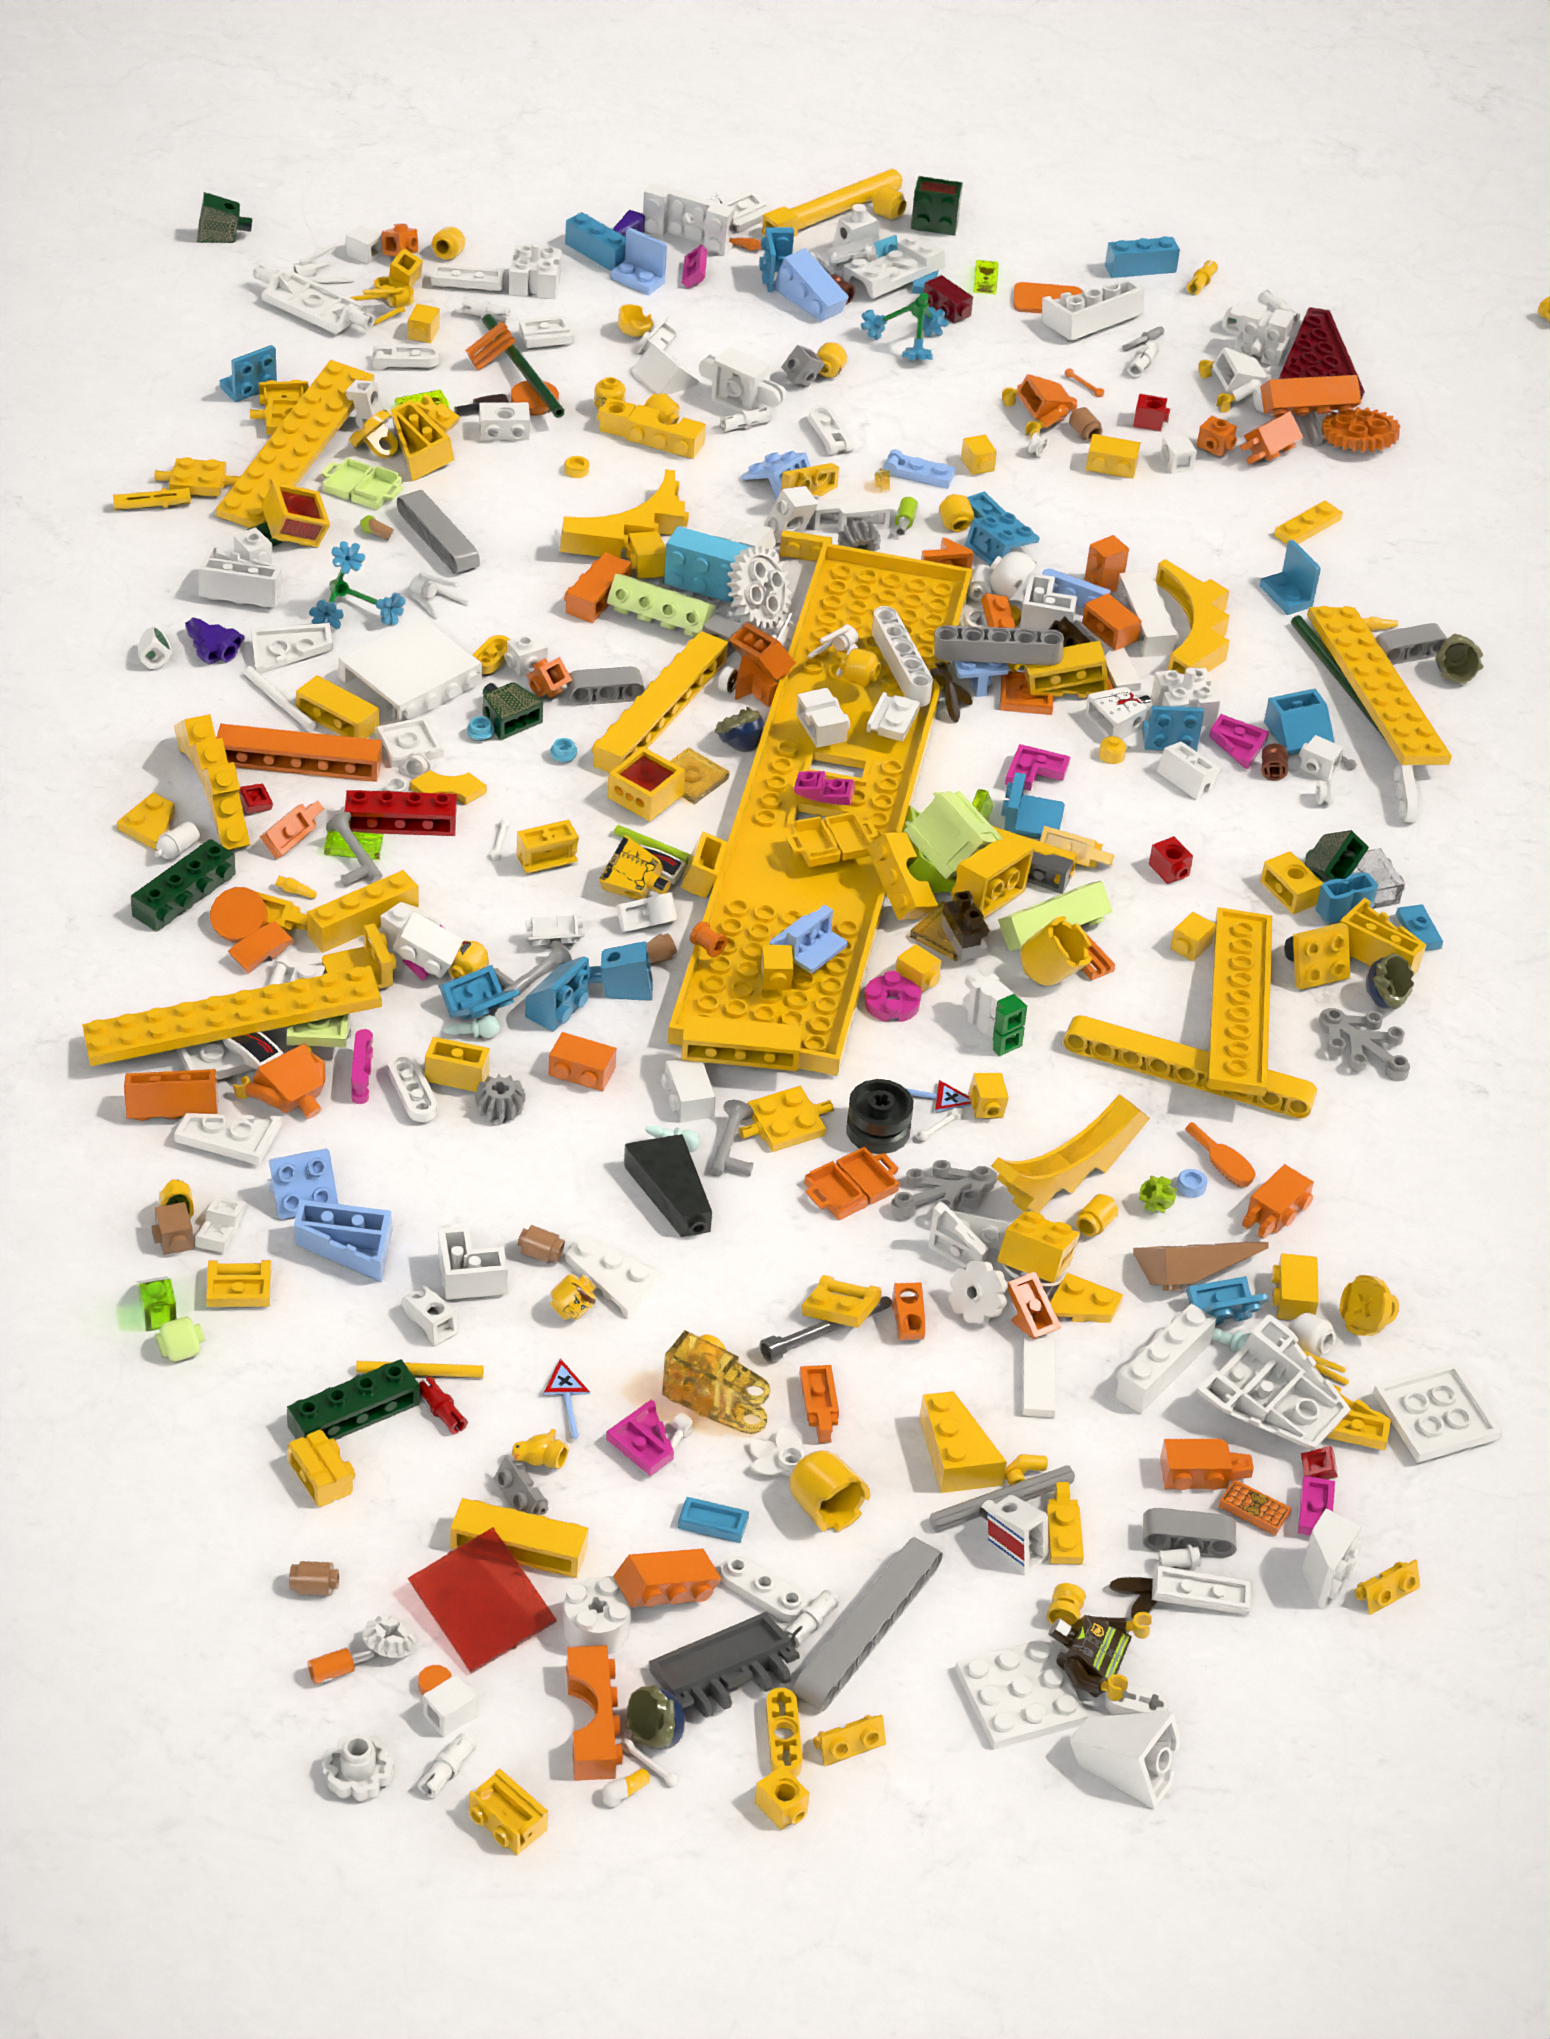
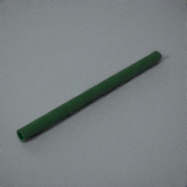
(528, 372)
(1327, 659)

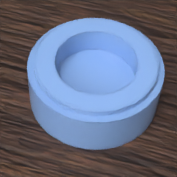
(1192, 1183)

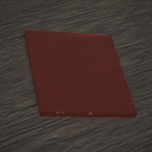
(482, 1600)

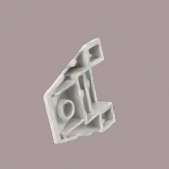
(1276, 1387)

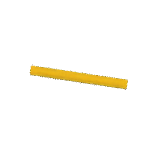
(428, 1369)

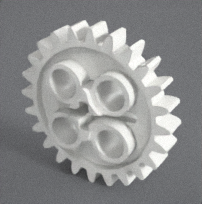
(759, 587)

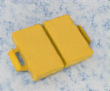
(831, 838)

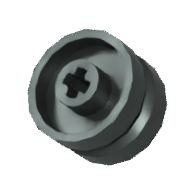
(879, 1116)

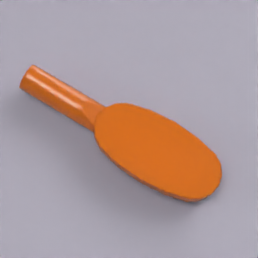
(1224, 1158)

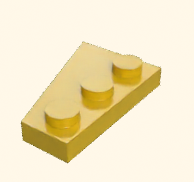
(817, 479)

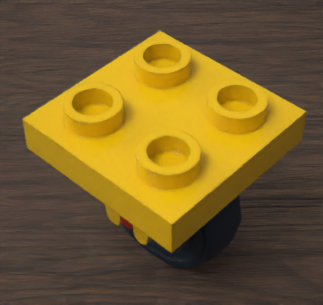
(1319, 955)

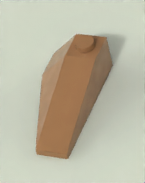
(1191, 1263)

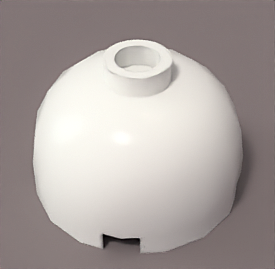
(1010, 573)

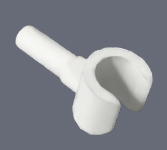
(683, 1425)

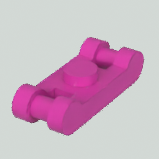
(361, 1066)

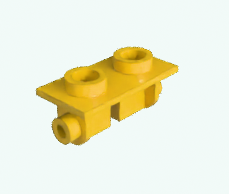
(285, 389)
(1391, 1586)
(851, 1740)

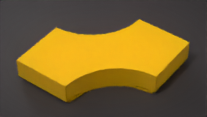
(465, 786)

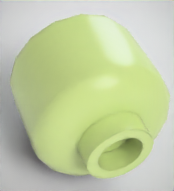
(180, 1339)

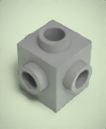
(802, 366)

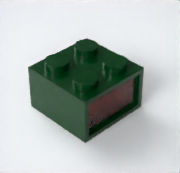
(936, 205)

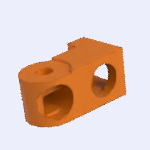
(909, 1311)

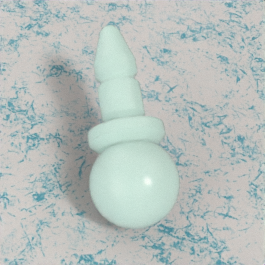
(486, 1026)
(691, 1137)
(1237, 1340)

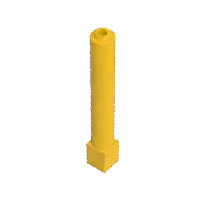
(831, 203)

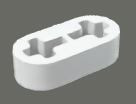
(1137, 1700)

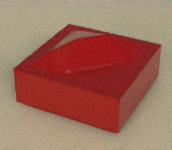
(255, 798)
(1320, 1463)

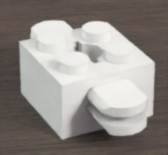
(741, 381)

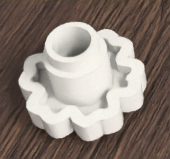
(978, 1292)
(358, 1767)

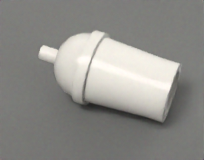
(173, 843)

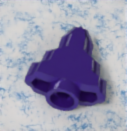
(213, 641)

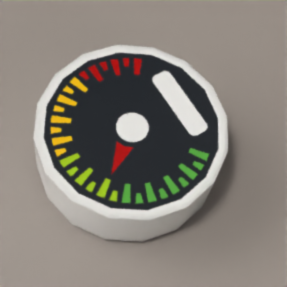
(727, 680)

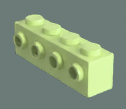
(660, 604)
(1078, 905)

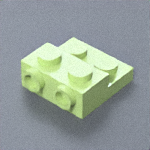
(323, 1032)

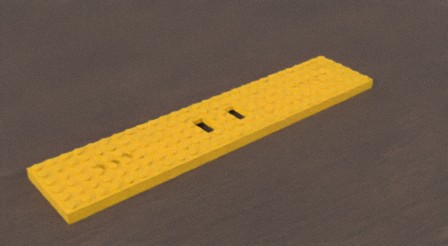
(760, 878)

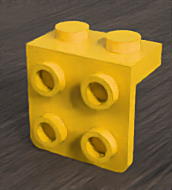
(372, 954)

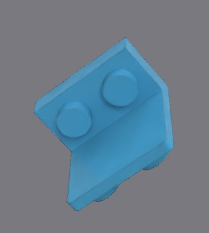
(776, 246)
(248, 372)
(997, 535)
(1296, 584)
(1172, 725)

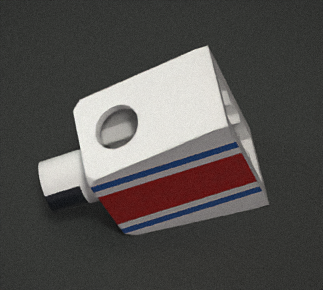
(1017, 1531)

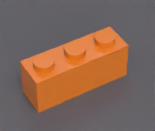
(590, 593)
(762, 650)
(170, 1094)
(667, 1577)

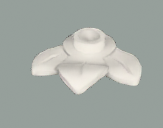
(778, 1455)

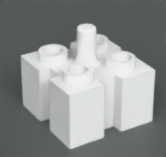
(535, 271)
(1264, 333)
(743, 533)
(1187, 691)

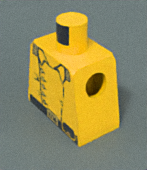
(633, 872)

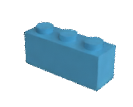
(595, 240)
(1142, 257)

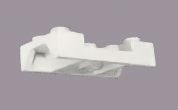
(667, 209)
(899, 267)

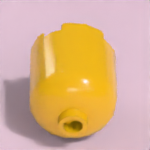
(1055, 952)
(828, 1490)

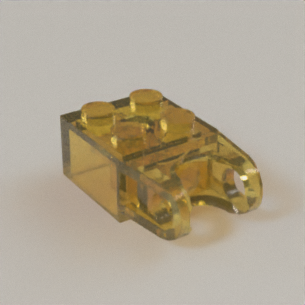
(713, 1383)

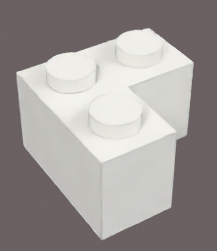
(1043, 606)
(468, 1270)

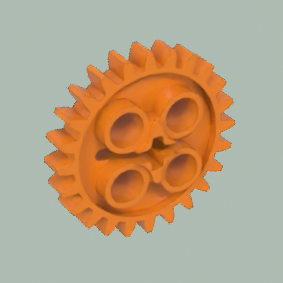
(1361, 430)

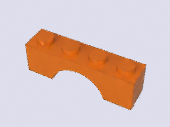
(594, 1745)

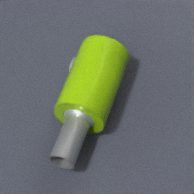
(905, 514)

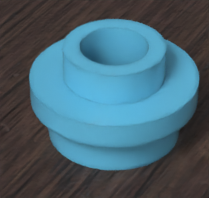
(480, 728)
(563, 750)

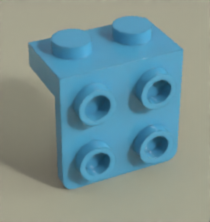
(1028, 813)
(475, 994)
(1226, 1299)

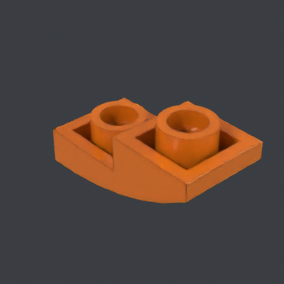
(260, 944)

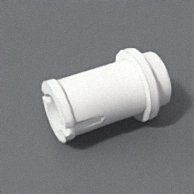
(1181, 1558)

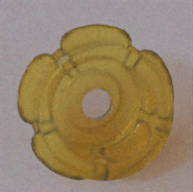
(882, 479)

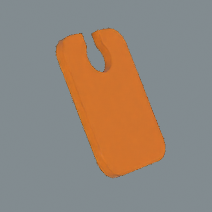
(1029, 295)

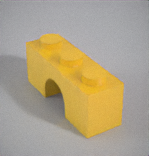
(681, 439)
(907, 895)

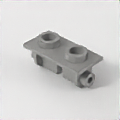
(516, 1487)

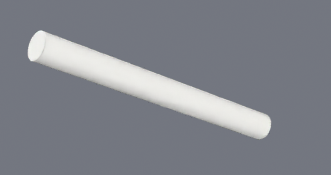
(280, 699)

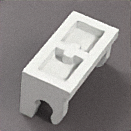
(1187, 769)

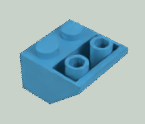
(1298, 718)
(559, 994)

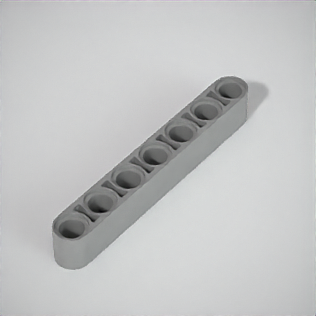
(867, 1624)

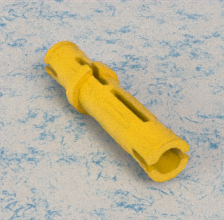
(152, 499)

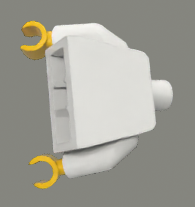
(1238, 374)

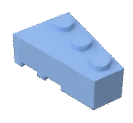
(809, 286)
(345, 1235)

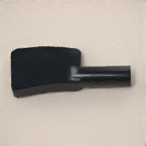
(474, 408)

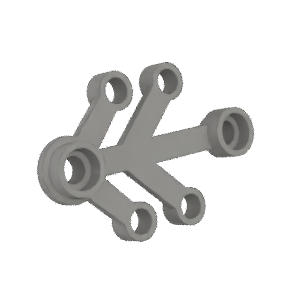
(1335, 1021)
(979, 1179)

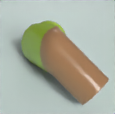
(372, 526)

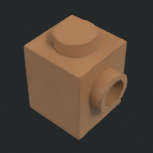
(173, 1228)

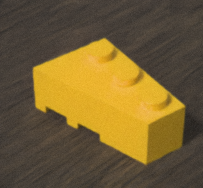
(420, 440)
(1079, 672)
(1375, 937)
(958, 1445)

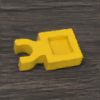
(440, 414)

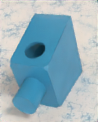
(625, 972)

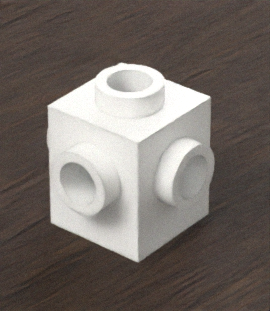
(525, 652)

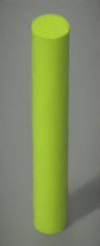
(643, 840)

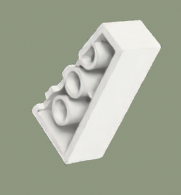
(1093, 309)

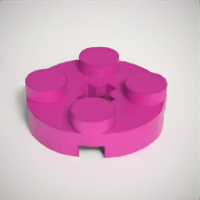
(892, 985)

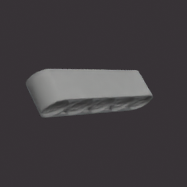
(438, 531)
(998, 645)

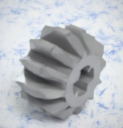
(860, 536)
(500, 1098)

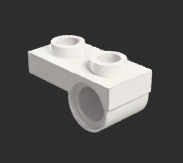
(647, 912)

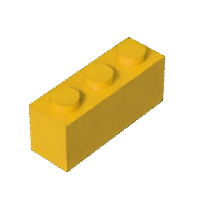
(337, 708)

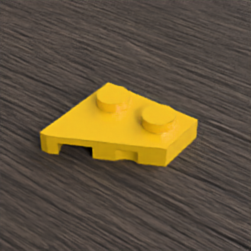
(148, 819)
(1085, 1300)
(1362, 1425)

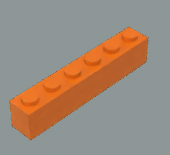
(302, 752)

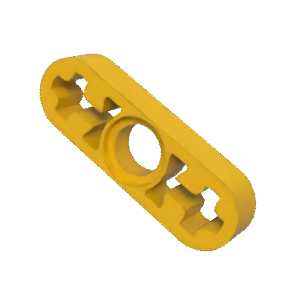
(789, 1721)

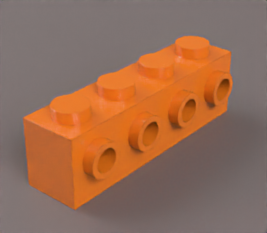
(1310, 395)

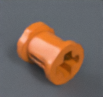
(708, 939)

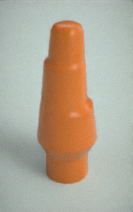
(747, 243)

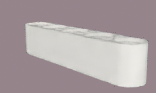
(901, 655)

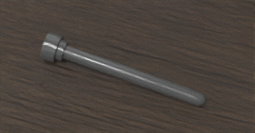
(775, 1347)

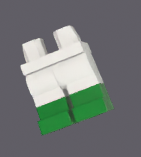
(995, 1011)

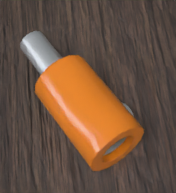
(336, 1664)

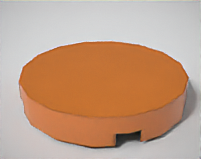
(524, 392)
(238, 913)

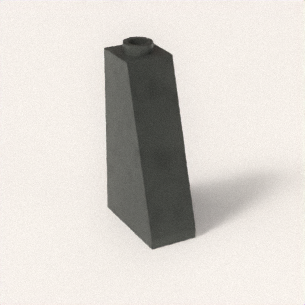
(671, 1182)

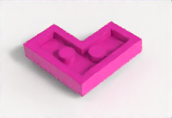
(1037, 762)

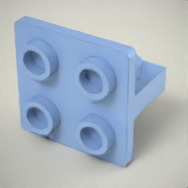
(979, 674)
(812, 939)
(301, 1177)

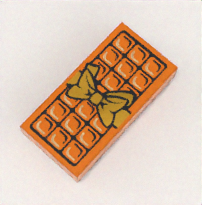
(1255, 1507)

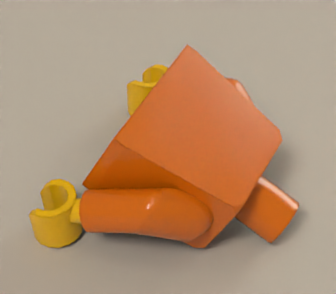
(1043, 399)
(287, 1082)

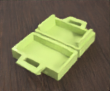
(361, 483)

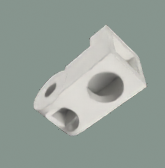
(365, 398)
(431, 1314)

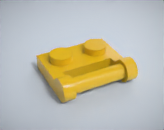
(238, 1284)
(840, 1308)

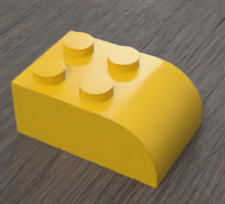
(995, 874)

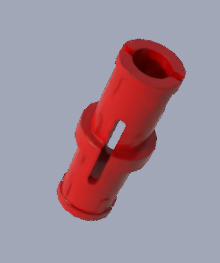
(442, 1405)

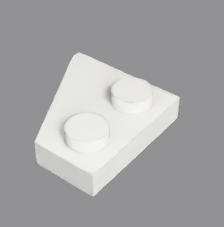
(954, 1239)

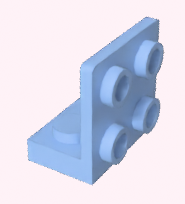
(643, 263)
(774, 466)

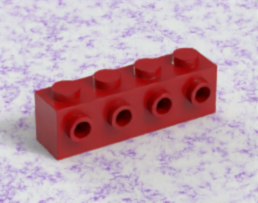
(402, 812)

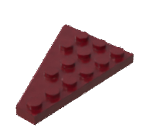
(1318, 350)

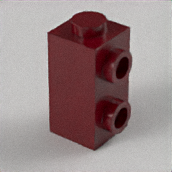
(949, 297)

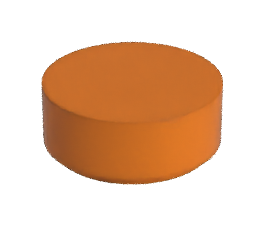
(432, 1677)

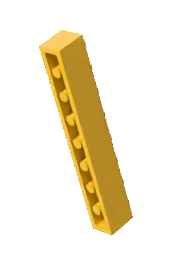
(661, 701)

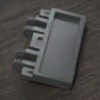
(726, 1656)

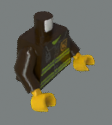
(1095, 1649)

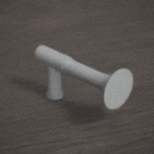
(340, 824)
(557, 956)
(737, 1112)

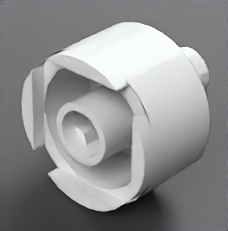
(596, 1614)

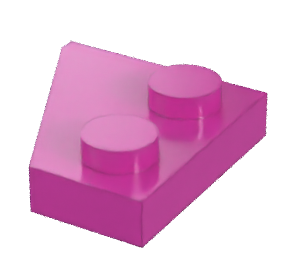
(1238, 739)
(643, 1439)

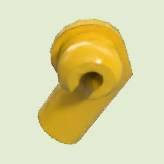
(1020, 1465)

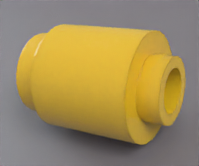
(1097, 1215)

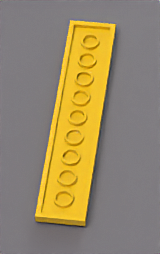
(294, 443)
(1379, 686)
(1240, 1002)
(231, 1015)

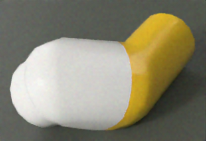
(624, 1787)

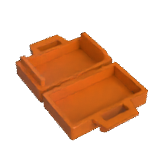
(852, 1182)

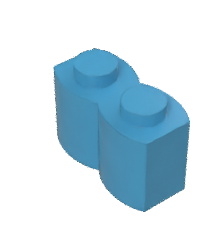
(1340, 896)

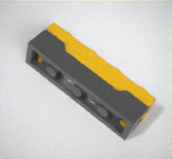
(1049, 866)

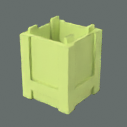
(950, 831)

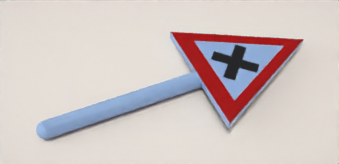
(946, 1097)
(566, 1382)

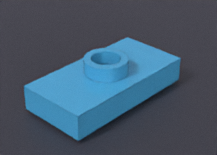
(1419, 923)

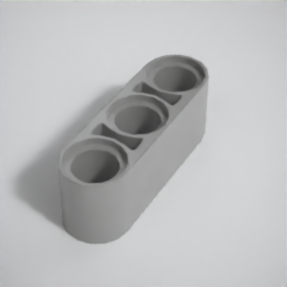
(1411, 643)
(605, 685)
(1176, 1529)

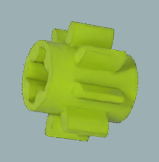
(1157, 1194)

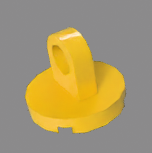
(374, 431)
(1367, 1305)

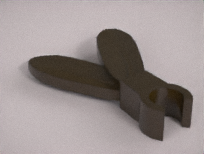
(952, 691)
(1136, 1585)

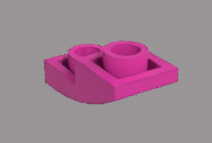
(817, 788)

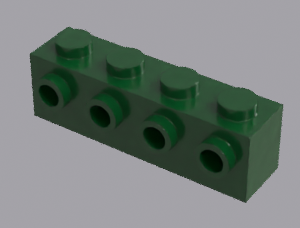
(183, 885)
(355, 1403)

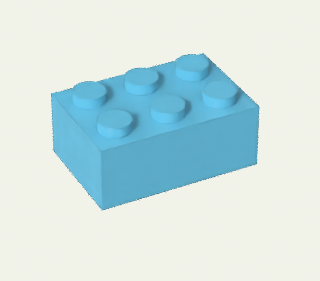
(700, 562)

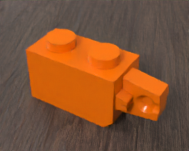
(1202, 1464)

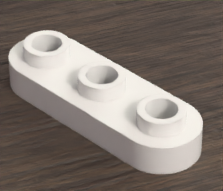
(1405, 792)
(412, 1087)
(771, 1598)

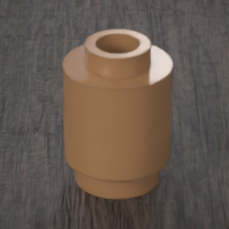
(1085, 423)
(541, 1244)
(313, 1578)

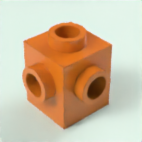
(398, 238)
(1217, 436)
(548, 677)

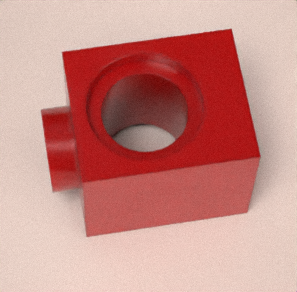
(1151, 412)
(1170, 860)

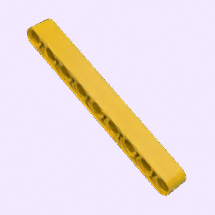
(1179, 1064)

